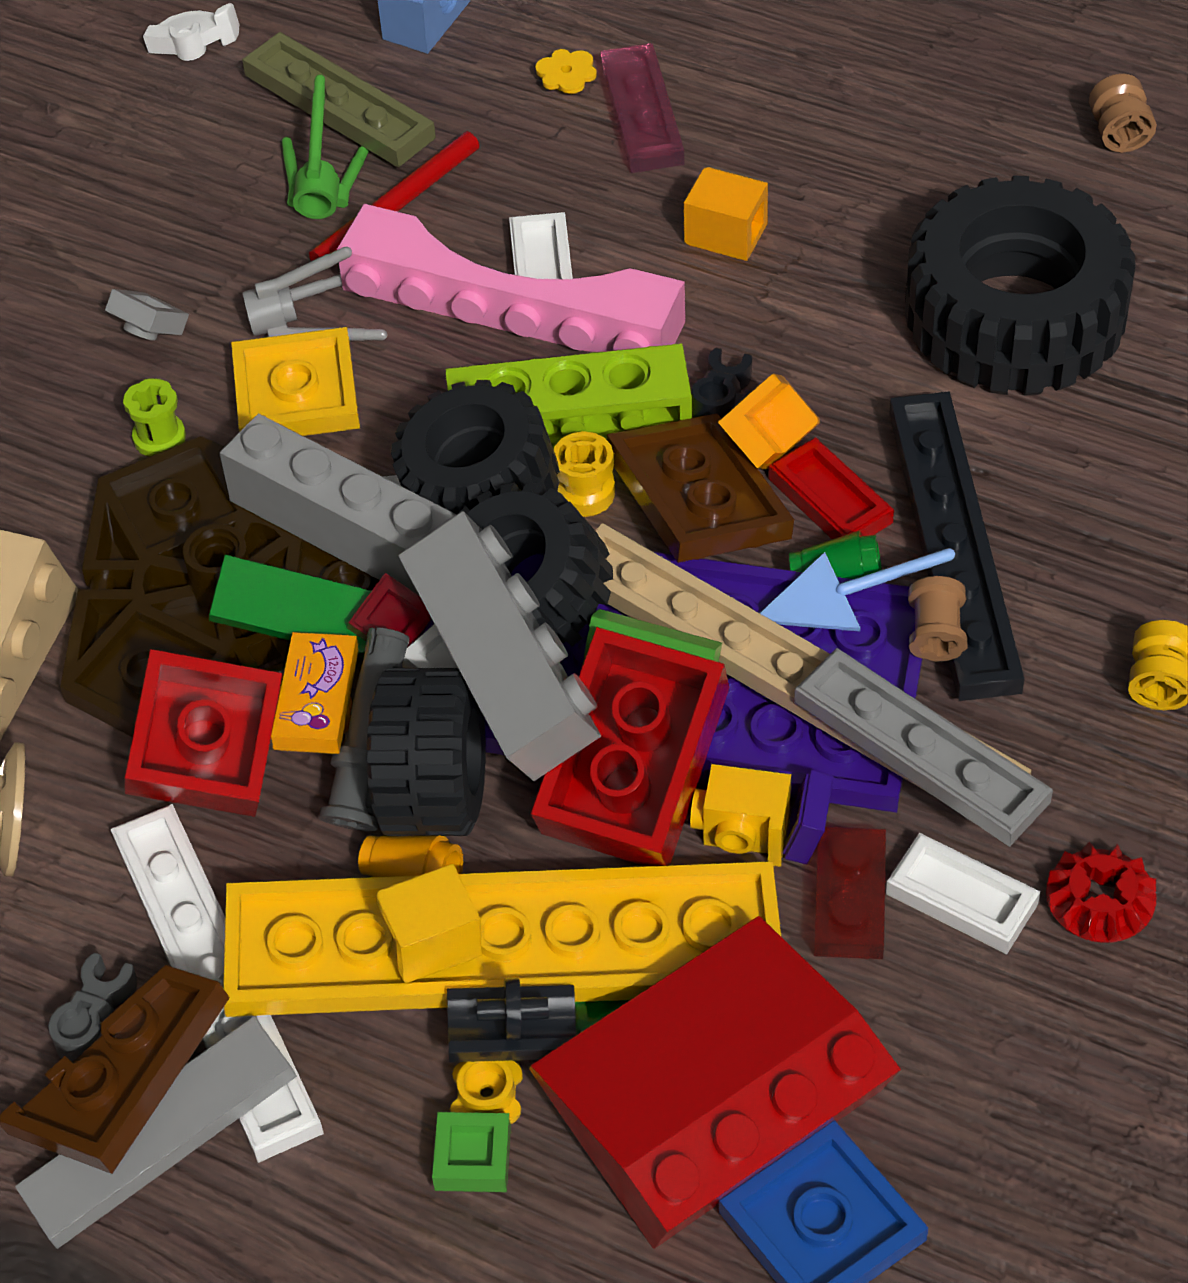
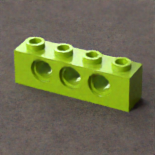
(596, 389)

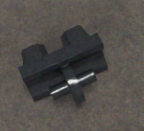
(509, 1021)

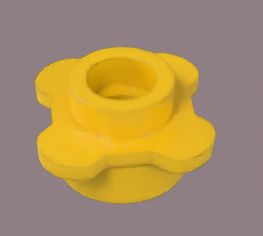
(497, 1075)

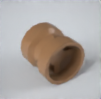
(1122, 113)

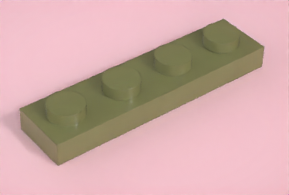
(350, 103)

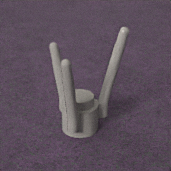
(273, 306)

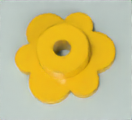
(566, 70)

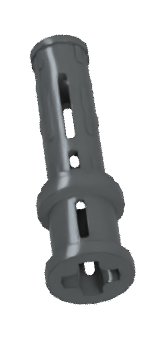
(350, 796)

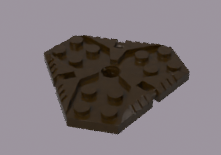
(155, 572)

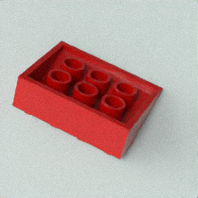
(713, 1076)

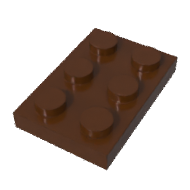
(699, 488)

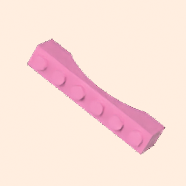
(408, 266)

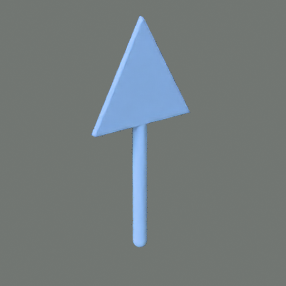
(820, 600)

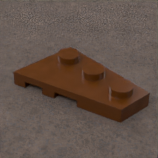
(115, 1085)

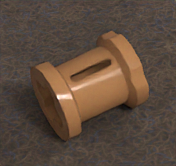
(937, 618)

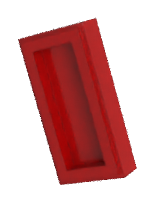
(829, 491)

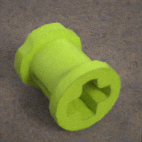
(148, 415)

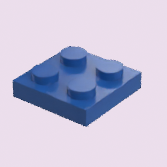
(823, 1214)

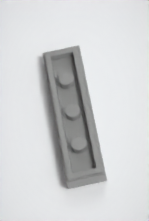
(923, 746)
(198, 1105)

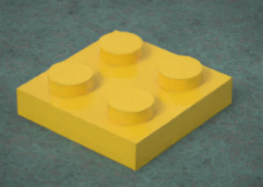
(297, 381)

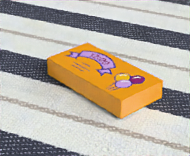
(315, 693)

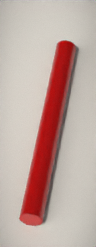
(410, 186)

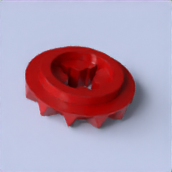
(1101, 917)

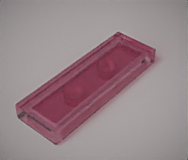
(642, 108)

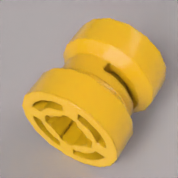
(586, 472)
(1161, 665)

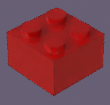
(202, 733)

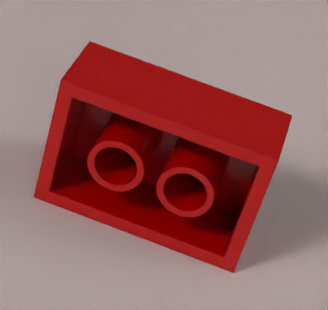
(639, 778)

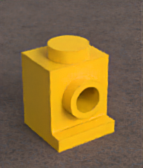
(744, 811)

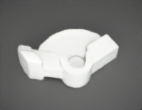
(191, 32)

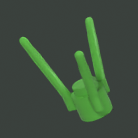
(316, 186)

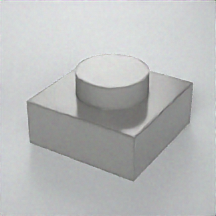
(146, 314)

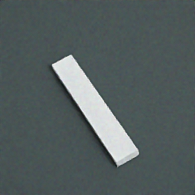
(193, 940)

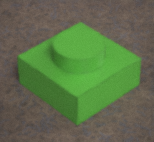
(471, 1152)

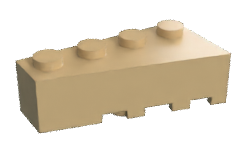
(33, 609)

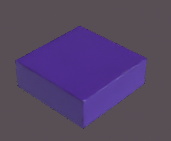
(807, 817)

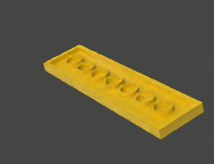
(595, 929)

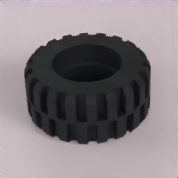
(1008, 336)

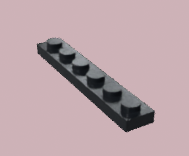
(951, 517)

